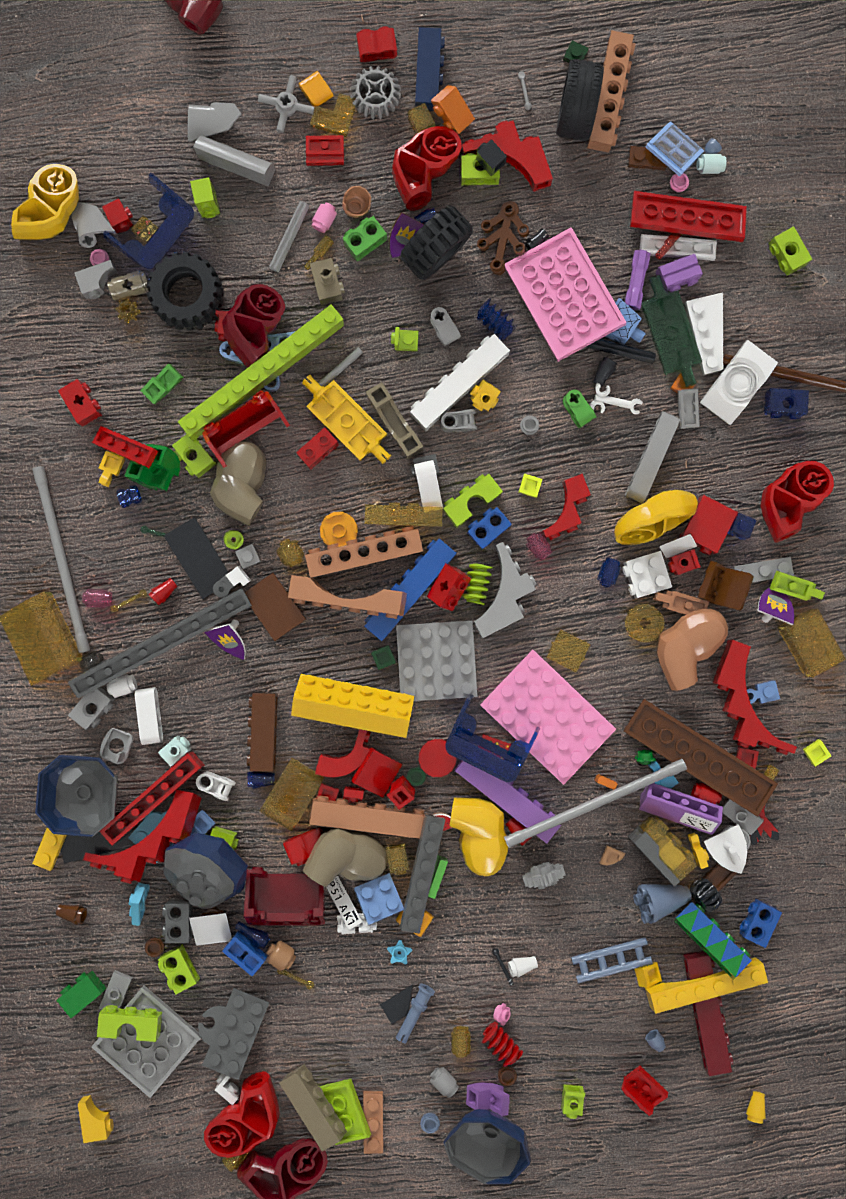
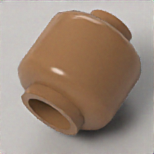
(280, 955)

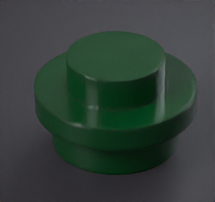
(416, 776)

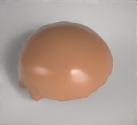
(356, 202)

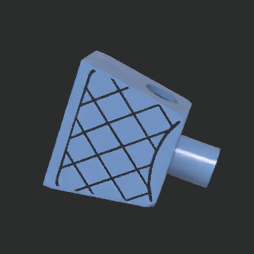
(630, 329)

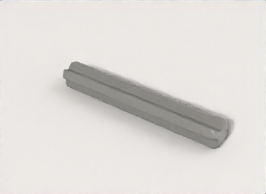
(289, 236)

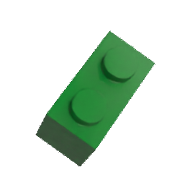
(81, 994)

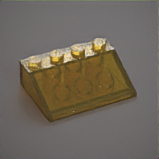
(40, 637)

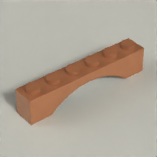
(384, 601)

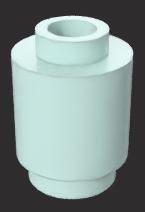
(711, 163)

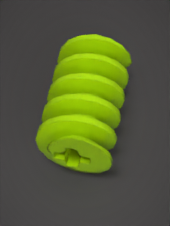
(476, 583)

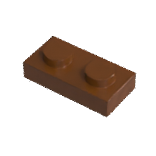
(642, 158)

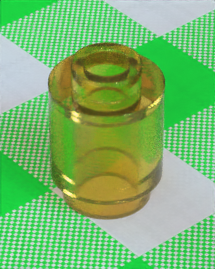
(461, 1041)

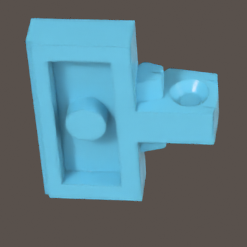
(137, 903)

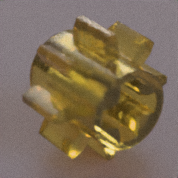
(123, 314)

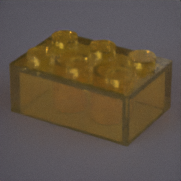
(811, 643)

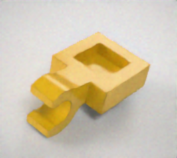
(110, 465)

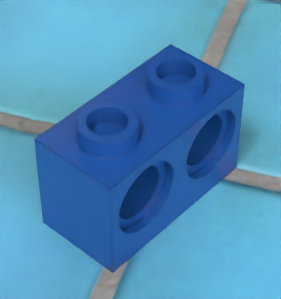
(492, 532)
(765, 924)
(244, 953)

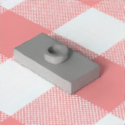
(688, 408)
(741, 816)
(116, 990)

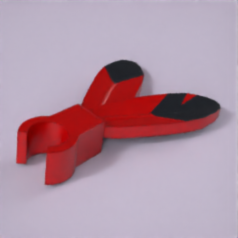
(768, 828)

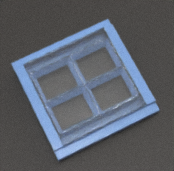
(674, 148)

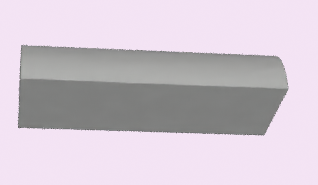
(234, 160)

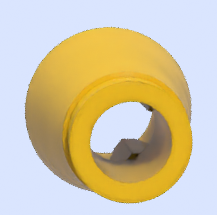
(756, 1108)

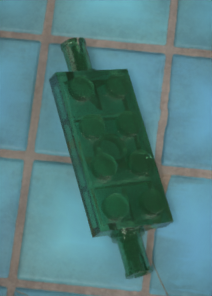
(671, 332)

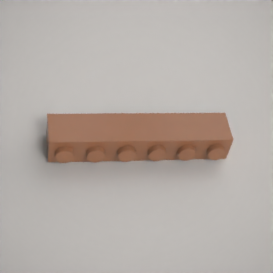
(366, 818)

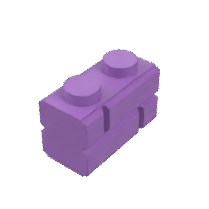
(680, 273)

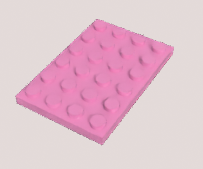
(565, 294)
(539, 697)

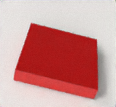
(376, 772)

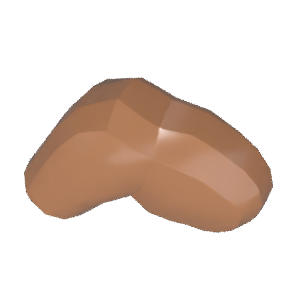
(687, 642)

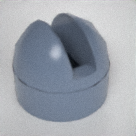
(712, 147)

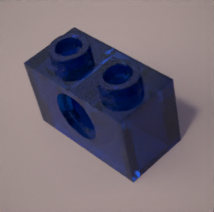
(797, 400)

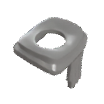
(106, 753)

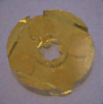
(651, 614)

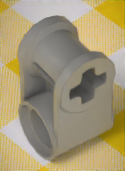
(445, 329)
(460, 420)

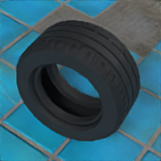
(580, 100)

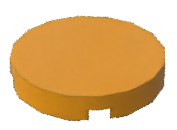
(344, 531)

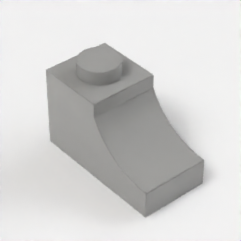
(94, 279)

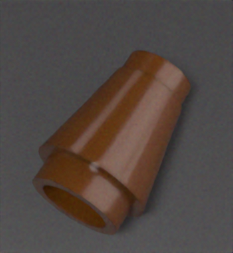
(73, 913)

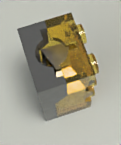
(663, 849)

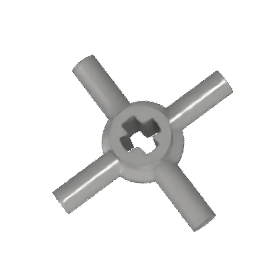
(280, 104)

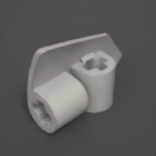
(211, 119)
(88, 222)

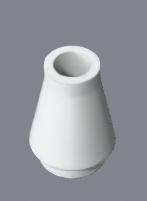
(521, 966)

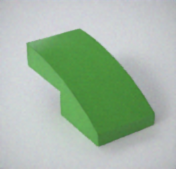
(162, 384)

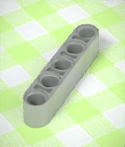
(652, 457)

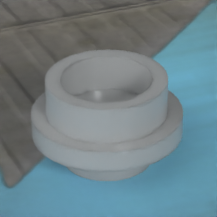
(529, 425)

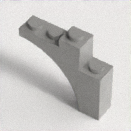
(512, 587)

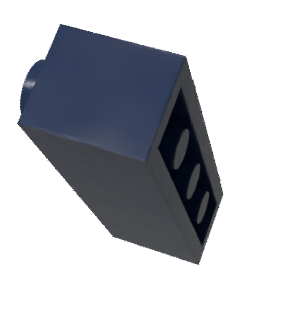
(428, 65)

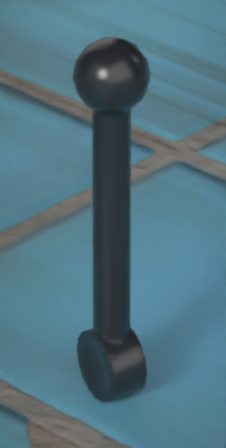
(495, 952)

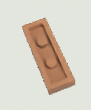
(374, 1116)

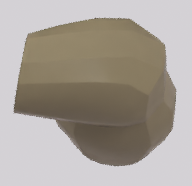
(239, 481)
(346, 854)

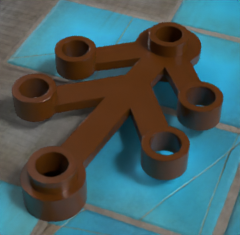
(503, 235)

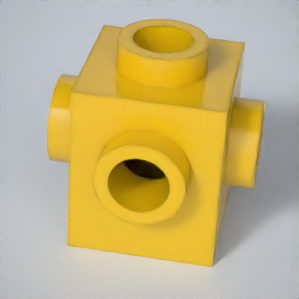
(489, 400)

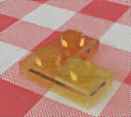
(335, 121)

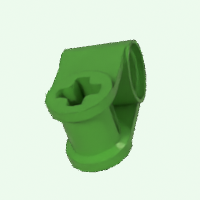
(579, 410)

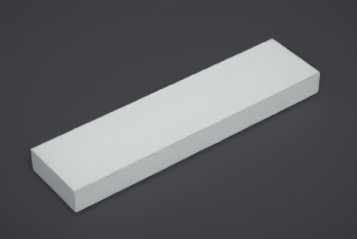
(703, 248)

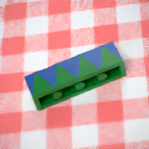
(712, 940)

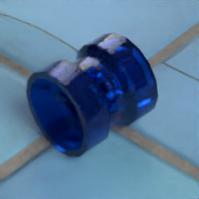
(129, 496)

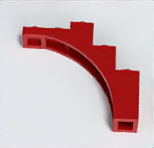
(731, 676)
(173, 828)

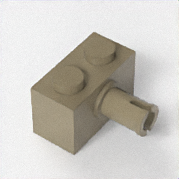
(326, 281)

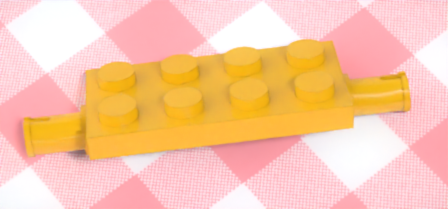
(346, 420)

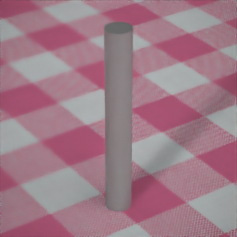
(339, 368)

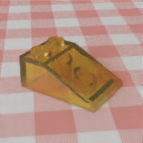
(291, 794)

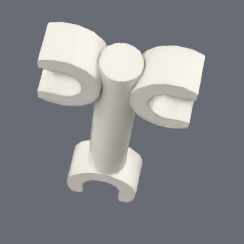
(601, 398)

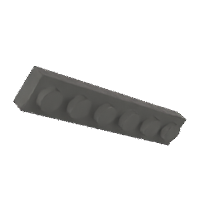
(422, 874)

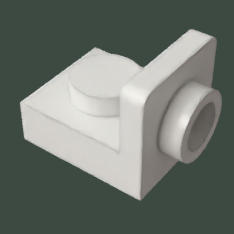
(227, 1090)

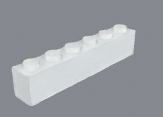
(459, 382)

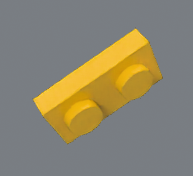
(49, 850)

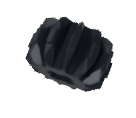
(705, 895)

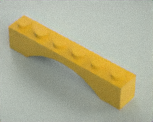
(678, 994)

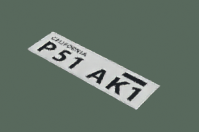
(344, 903)

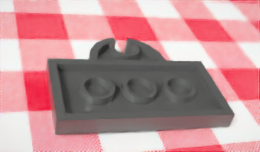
(233, 1032)

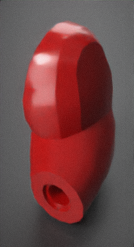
(421, 160)
(792, 495)
(245, 1123)

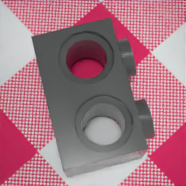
(181, 921)

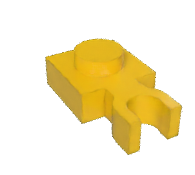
(700, 853)

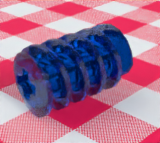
(495, 319)

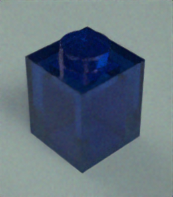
(742, 526)

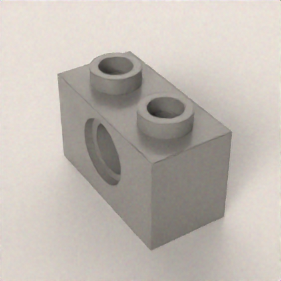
(81, 712)

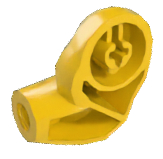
(50, 201)
(655, 517)
(481, 834)

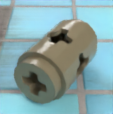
(117, 285)

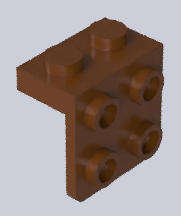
(725, 586)

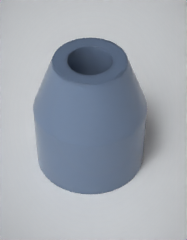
(655, 1040)

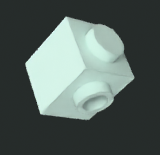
(175, 750)

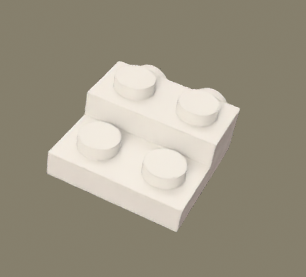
(646, 575)

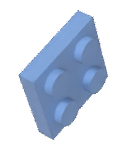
(378, 899)

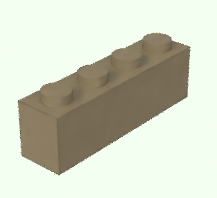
(313, 1107)

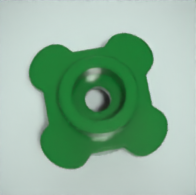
(645, 757)

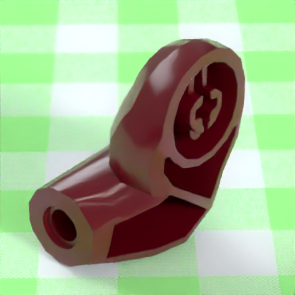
(287, 1174)

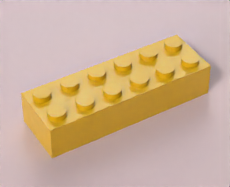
(352, 705)

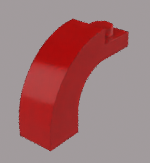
(339, 766)

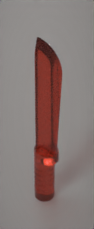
(669, 242)

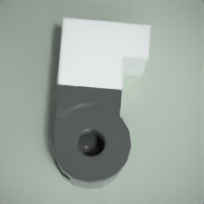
(224, 585)

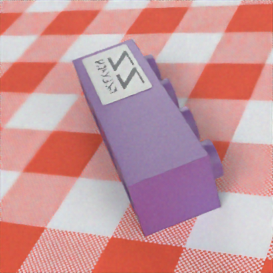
(681, 808)

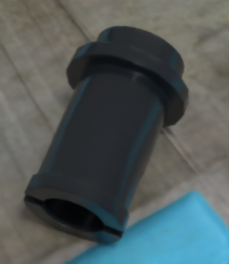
(537, 239)

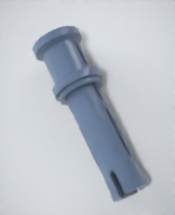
(419, 1005)

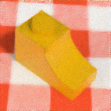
(94, 1123)

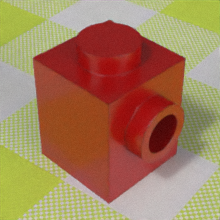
(118, 215)

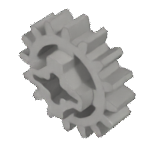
(543, 875)

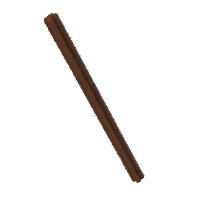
(801, 377)

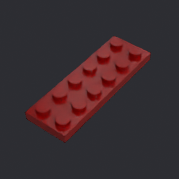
(688, 216)

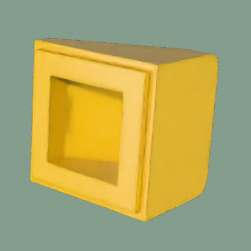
(648, 975)

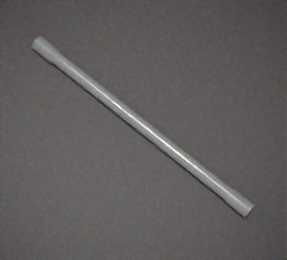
(42, 484)
(521, 835)

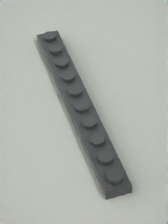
(159, 643)

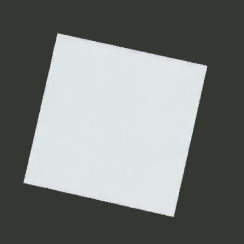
(210, 929)

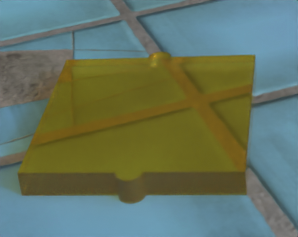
(568, 650)

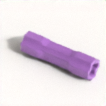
(639, 267)

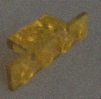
(403, 515)

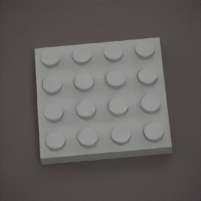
(437, 660)
(148, 1062)

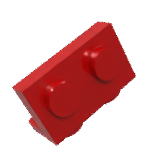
(643, 1090)

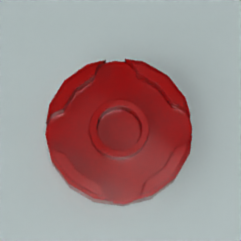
(435, 759)

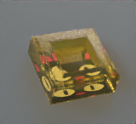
(144, 229)

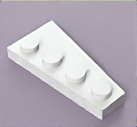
(706, 323)

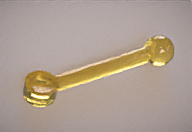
(114, 608)
(309, 984)

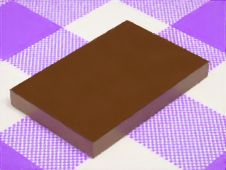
(274, 607)

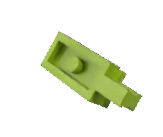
(795, 586)

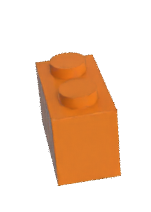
(452, 109)

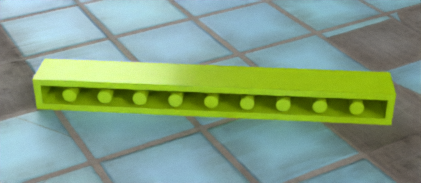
(262, 372)

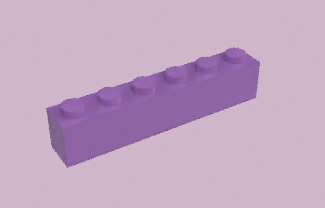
(508, 798)

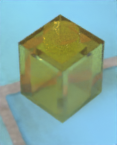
(420, 118)
(397, 859)

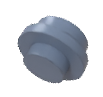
(430, 1123)

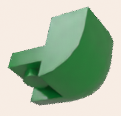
(160, 472)

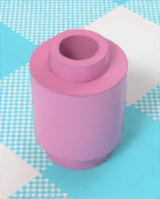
(324, 217)

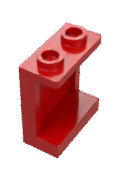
(709, 524)

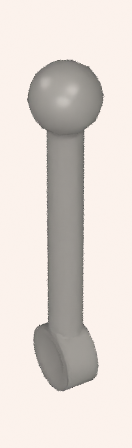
(521, 76)

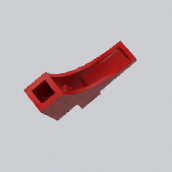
(523, 155)

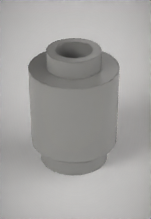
(444, 1082)

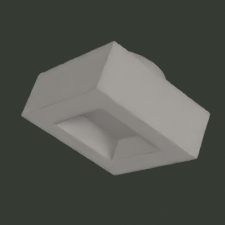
(248, 556)

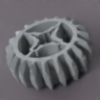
(375, 102)

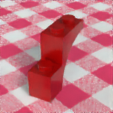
(575, 491)

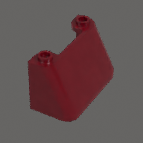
(283, 899)

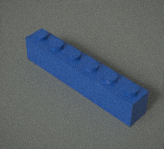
(414, 584)

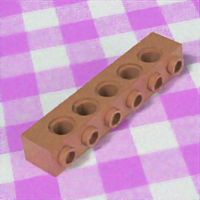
(620, 44)
(412, 546)

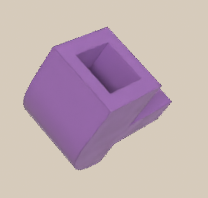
(488, 1097)

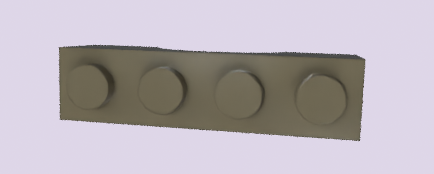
(394, 421)

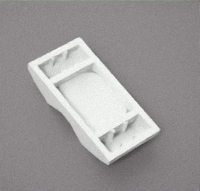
(739, 382)

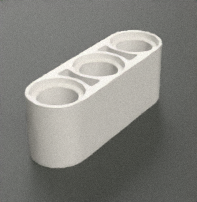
(428, 484)
(148, 716)

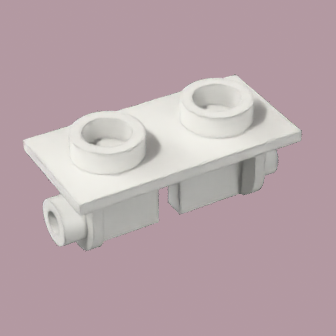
(363, 927)

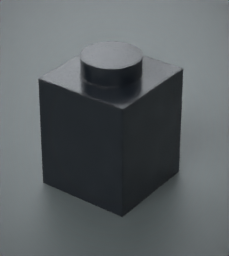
(491, 157)

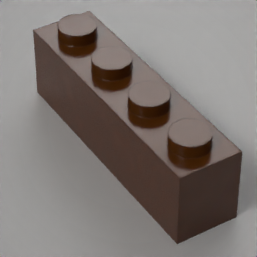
(263, 732)

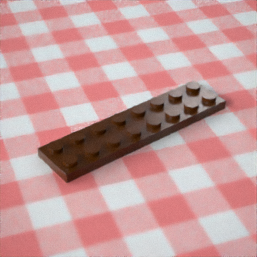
(702, 757)

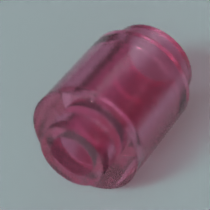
(538, 546)
(97, 598)

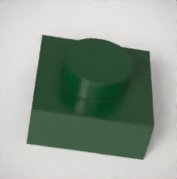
(575, 51)
(383, 657)

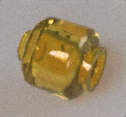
(290, 552)

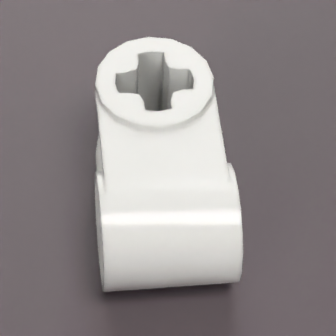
(216, 786)

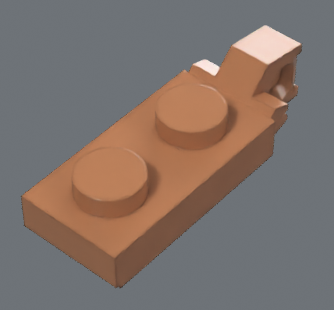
(680, 602)

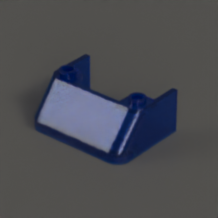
(178, 218)
(484, 754)

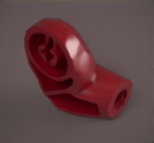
(197, 14)
(250, 320)

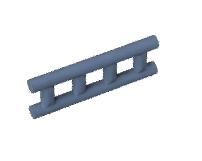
(600, 956)

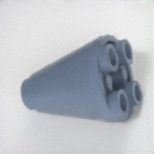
(660, 900)

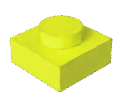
(530, 485)
(817, 752)

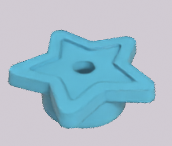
(394, 952)

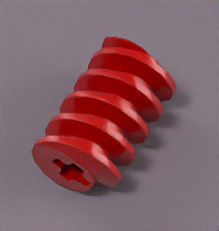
(502, 1045)

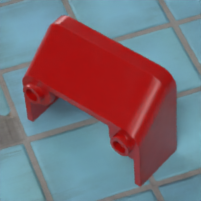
(241, 424)

